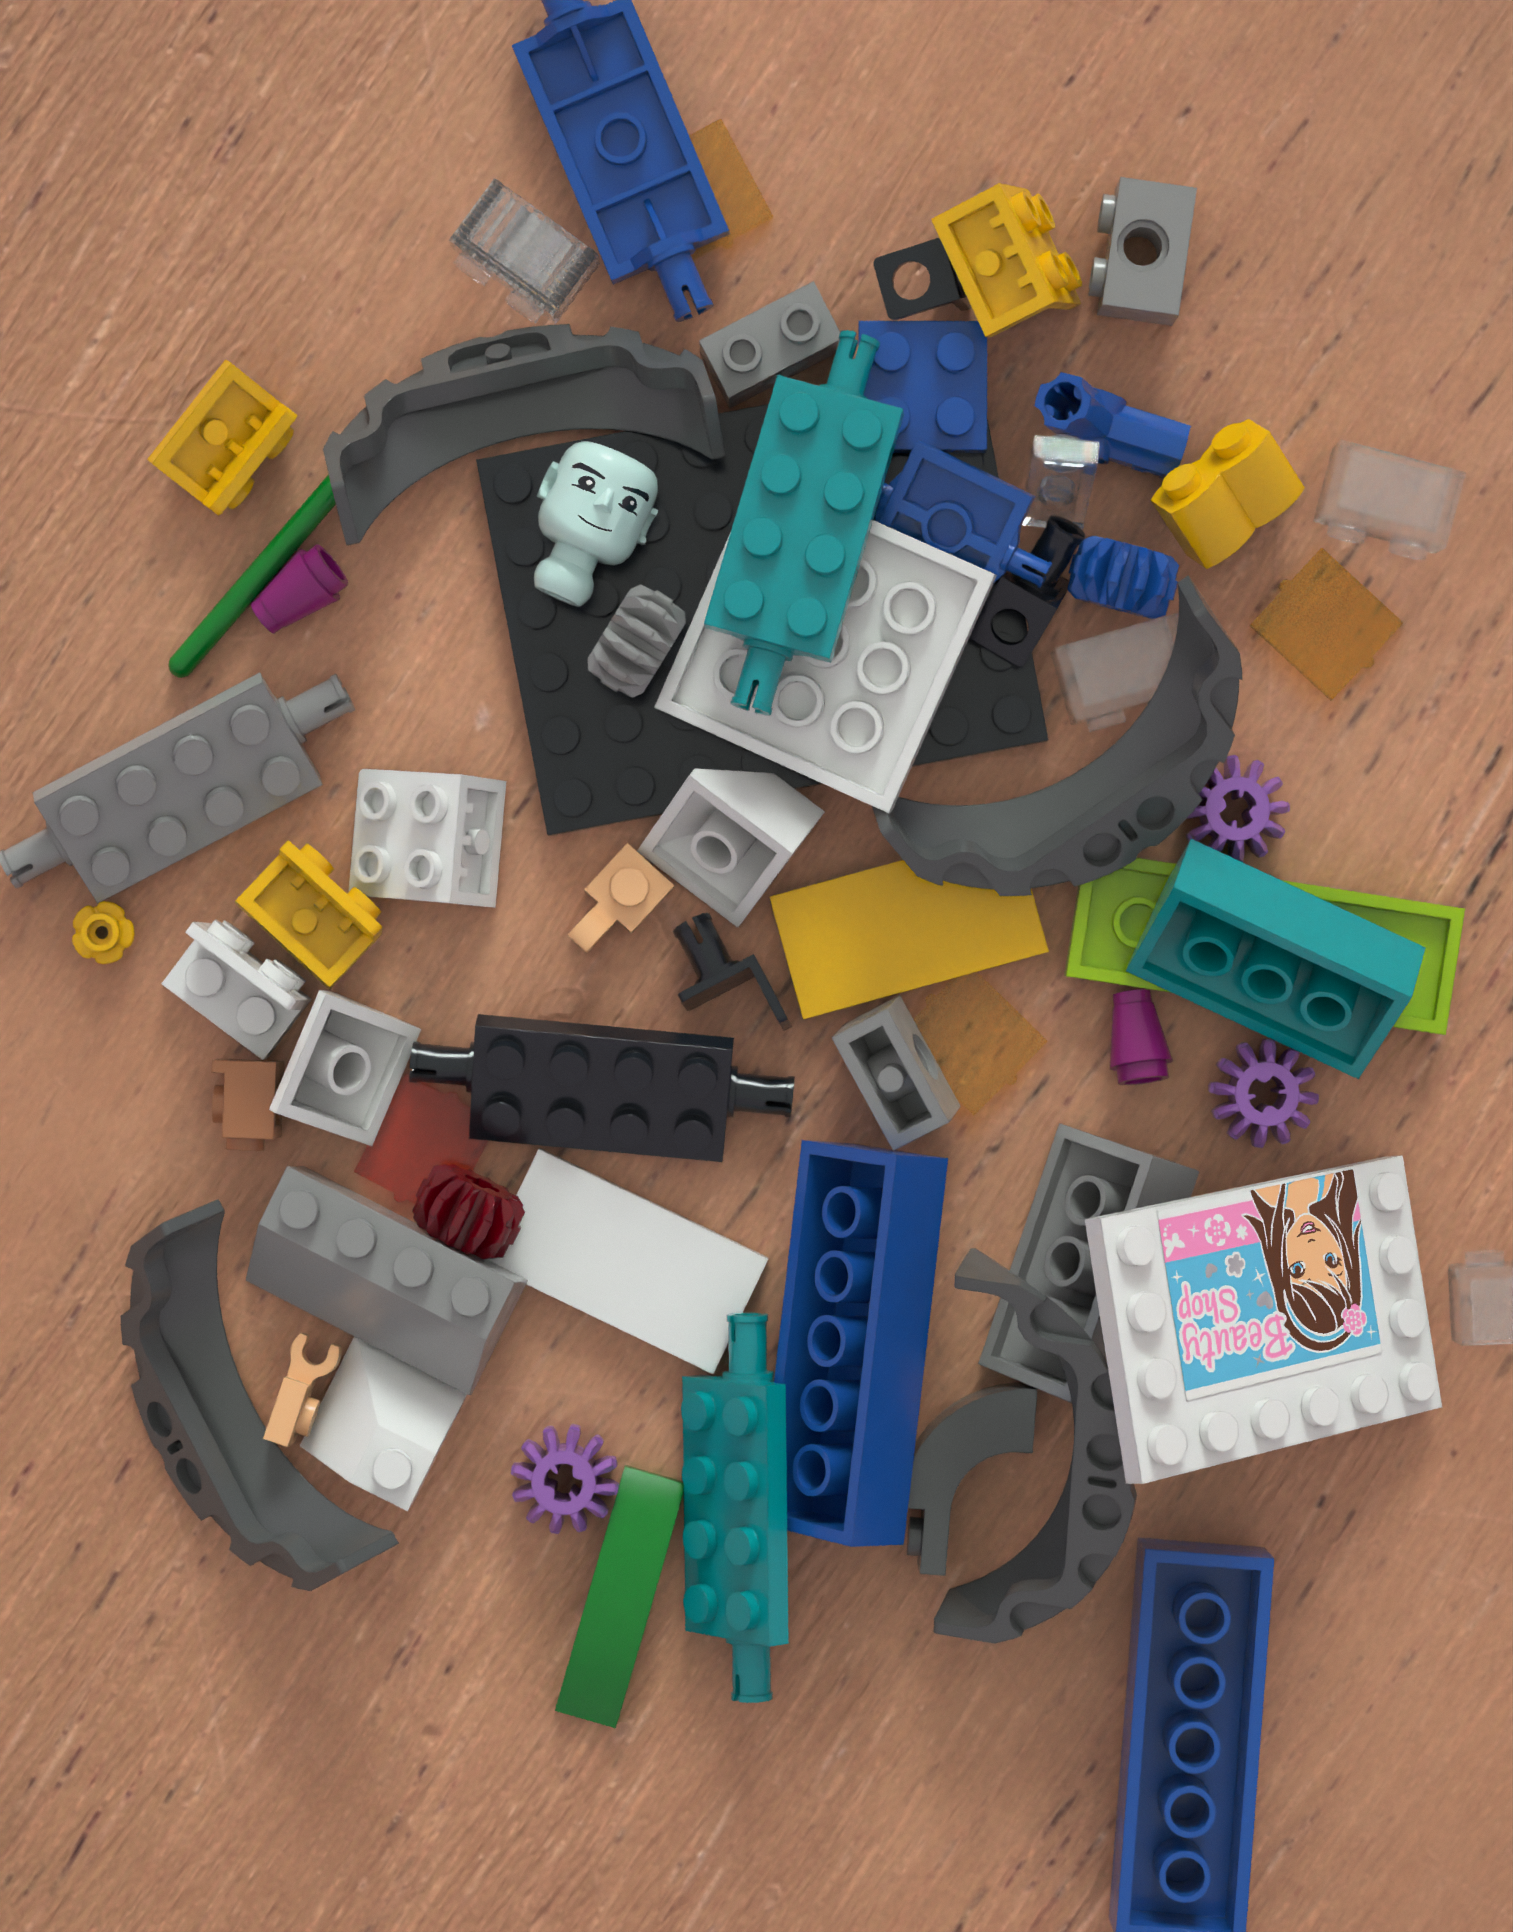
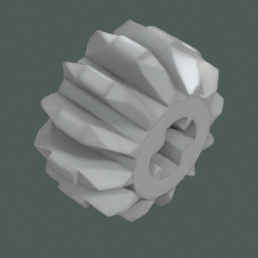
(636, 641)

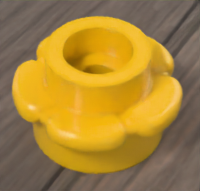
(119, 936)

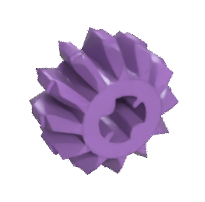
(1254, 816)
(1263, 1114)
(584, 1469)

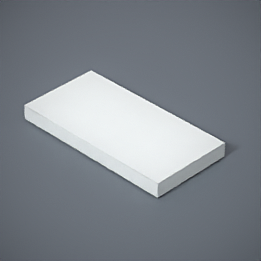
(630, 1261)

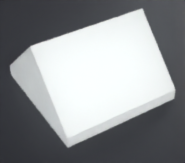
(345, 1068)

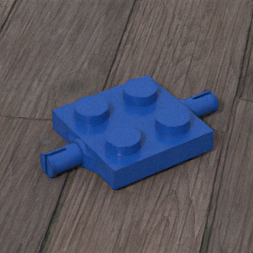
(961, 513)

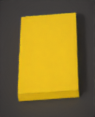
(896, 934)

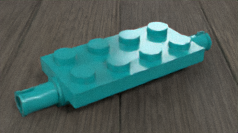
(803, 520)
(737, 1507)

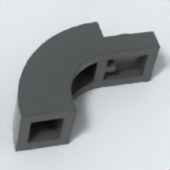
(957, 1440)

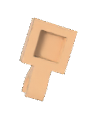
(624, 893)
(294, 1408)

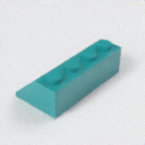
(1276, 959)

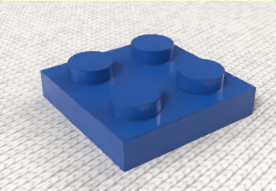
(936, 378)

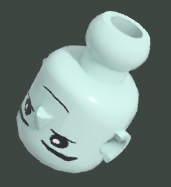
(594, 512)

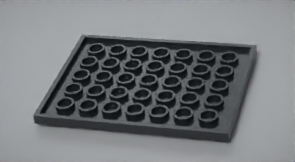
(616, 755)

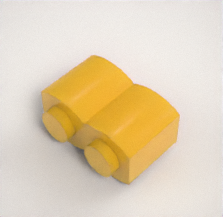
(1227, 493)

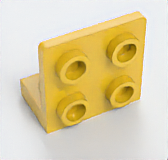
(1007, 257)

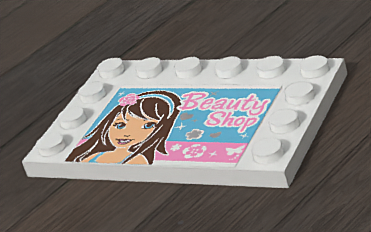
(1262, 1317)

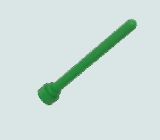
(253, 580)

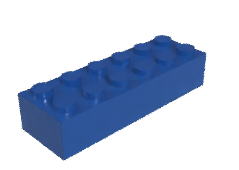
(857, 1336)
(1191, 1737)

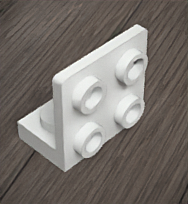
(427, 837)
(235, 989)

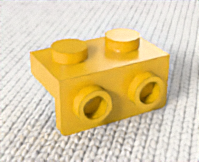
(224, 439)
(311, 913)

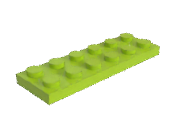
(1117, 907)

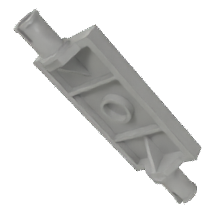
(178, 787)

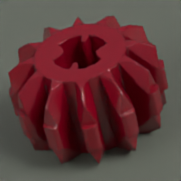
(468, 1211)

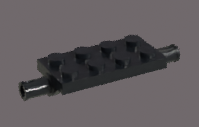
(600, 1086)

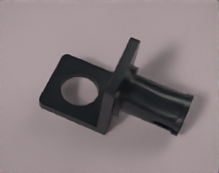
(943, 285)
(1035, 603)
(717, 970)

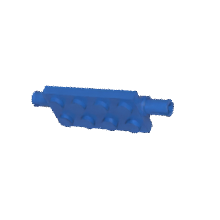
(623, 145)

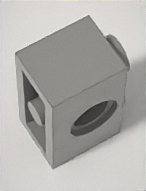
(1163, 217)
(769, 343)
(896, 1072)

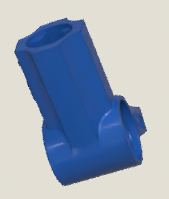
(1123, 432)

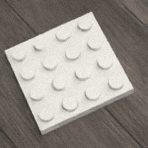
(871, 707)

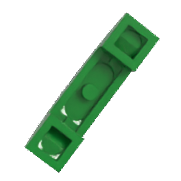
(620, 1596)

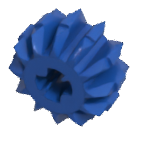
(1123, 577)

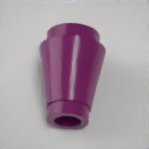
(300, 588)
(1137, 1039)

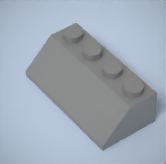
(1079, 1182)
(382, 1278)

